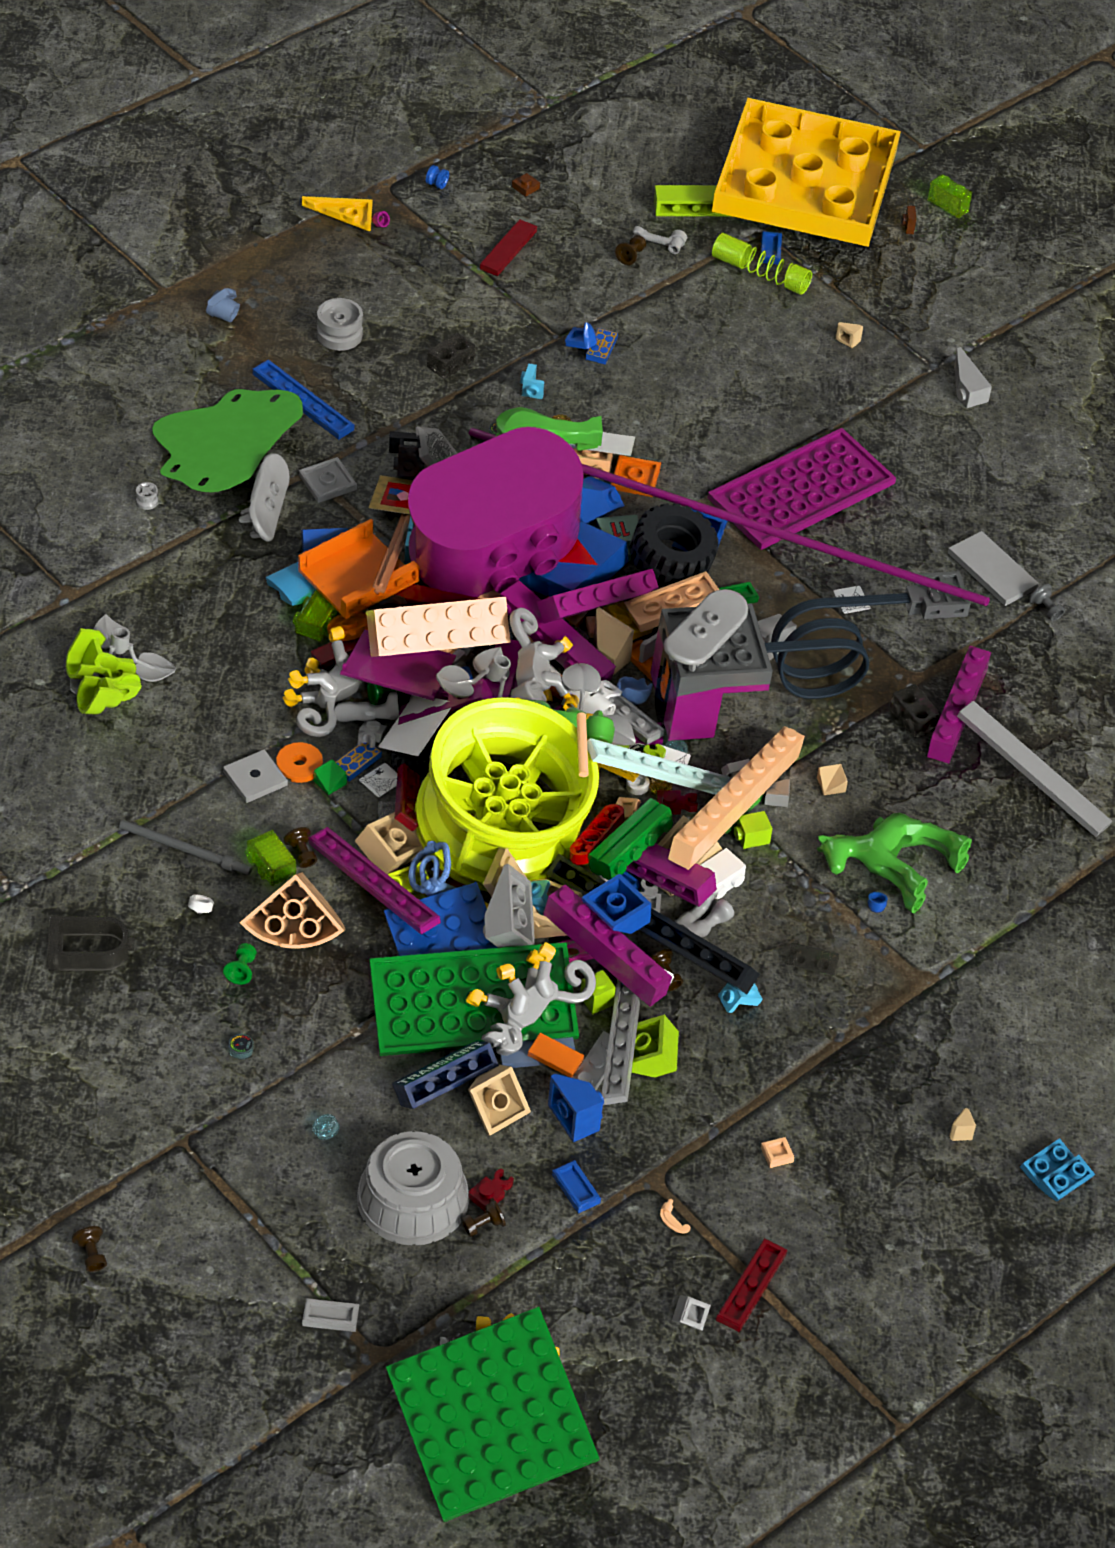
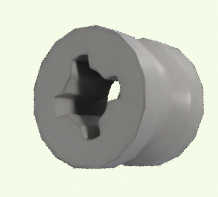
(147, 496)

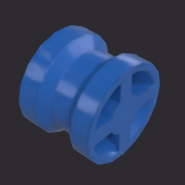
(437, 177)

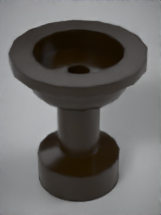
(627, 253)
(297, 839)
(664, 959)
(493, 1214)
(88, 1238)

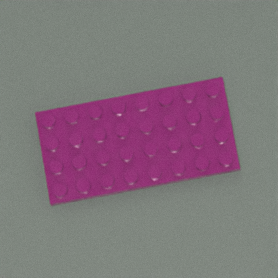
(803, 486)

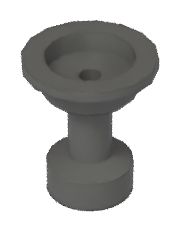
(1042, 596)

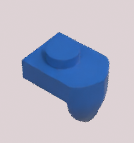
(582, 337)

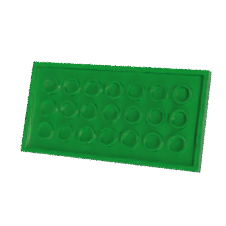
(424, 998)

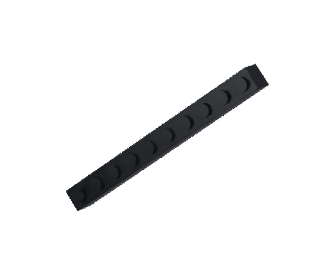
(666, 931)

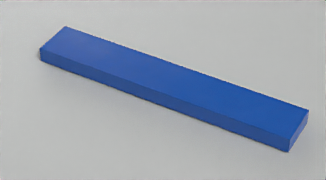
(312, 405)

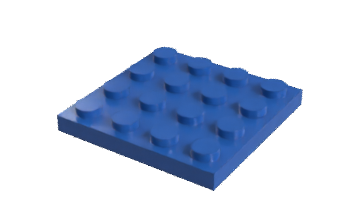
(460, 928)

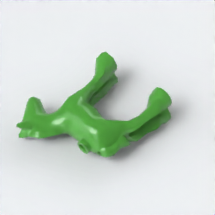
(882, 845)

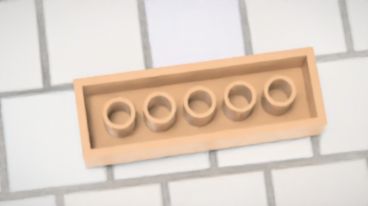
(438, 626)

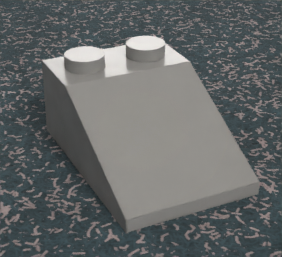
(510, 911)

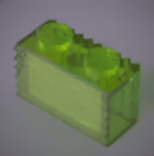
(950, 196)
(314, 616)
(271, 858)

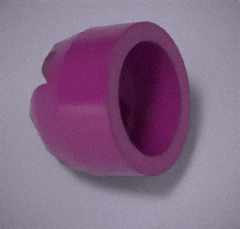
(381, 222)

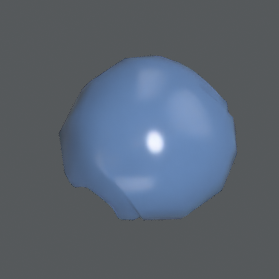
(634, 690)

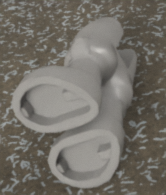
(366, 712)
(720, 912)

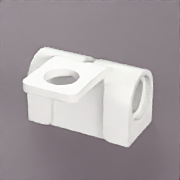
(599, 699)

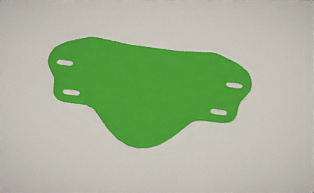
(226, 438)

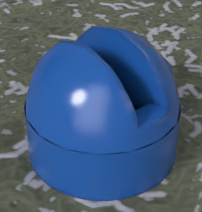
(877, 902)

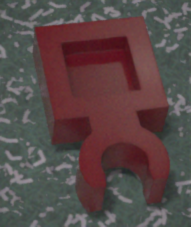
(676, 802)
(489, 1189)

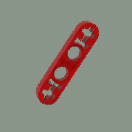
(593, 832)

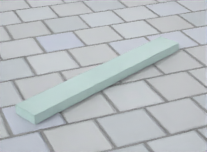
(656, 767)

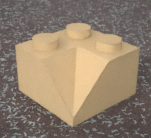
(389, 844)

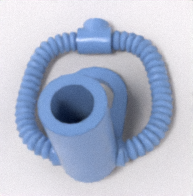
(435, 884)

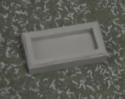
(330, 1315)

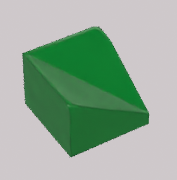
(330, 777)

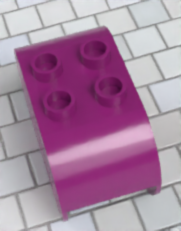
(496, 512)

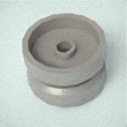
(339, 324)

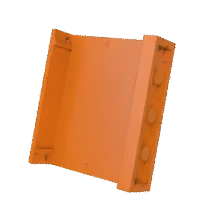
(347, 568)

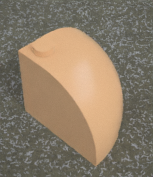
(294, 916)

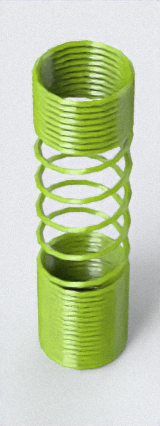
(739, 253)

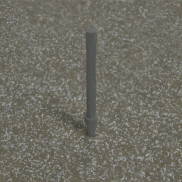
(227, 862)

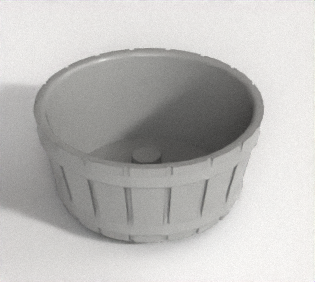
(410, 1206)

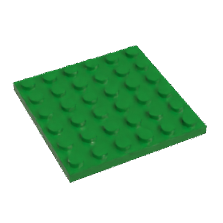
(492, 1414)

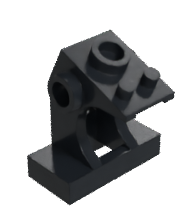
(408, 460)

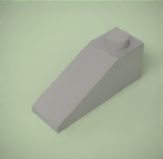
(970, 383)

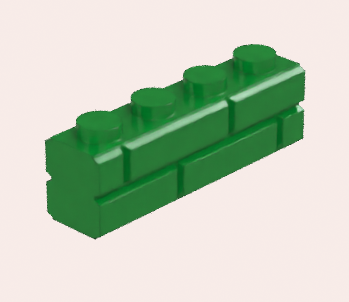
(630, 839)

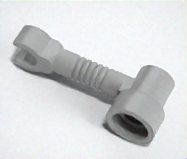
(674, 242)

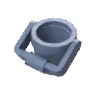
(222, 305)

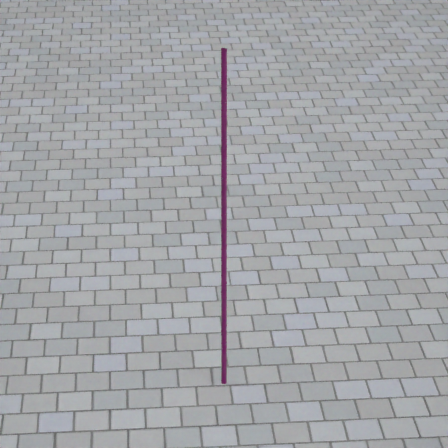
(792, 537)

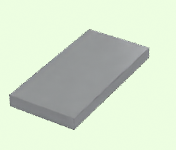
(993, 568)

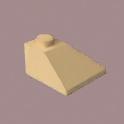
(612, 639)
(498, 1098)

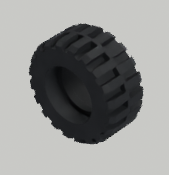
(680, 526)

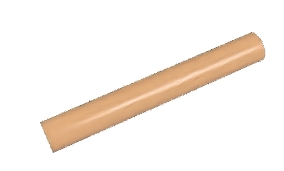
(582, 745)

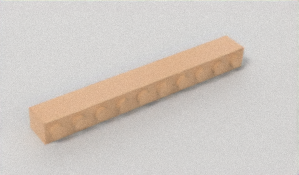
(735, 798)

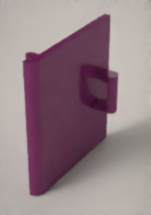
(405, 672)

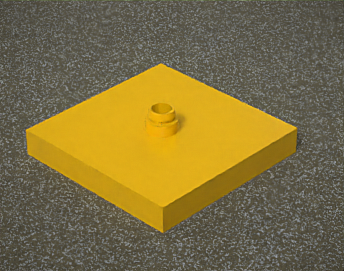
(806, 172)

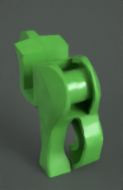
(582, 434)

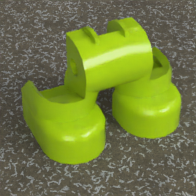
(96, 693)

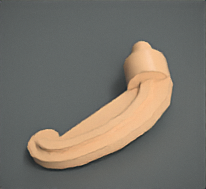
(670, 1221)

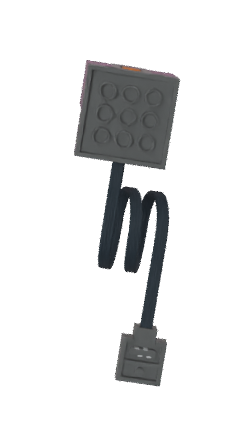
(691, 701)

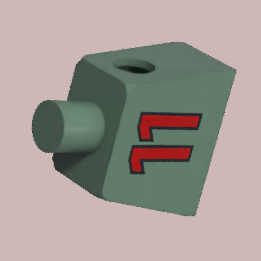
(620, 527)

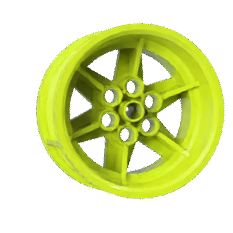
(504, 801)

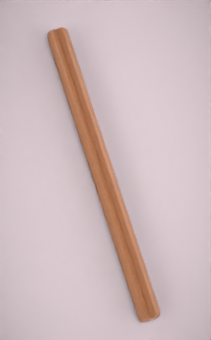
(392, 554)

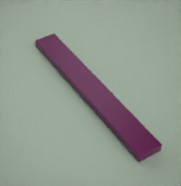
(374, 880)

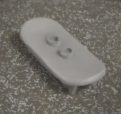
(267, 496)
(706, 628)

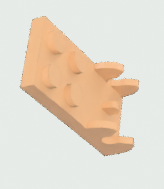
(690, 592)

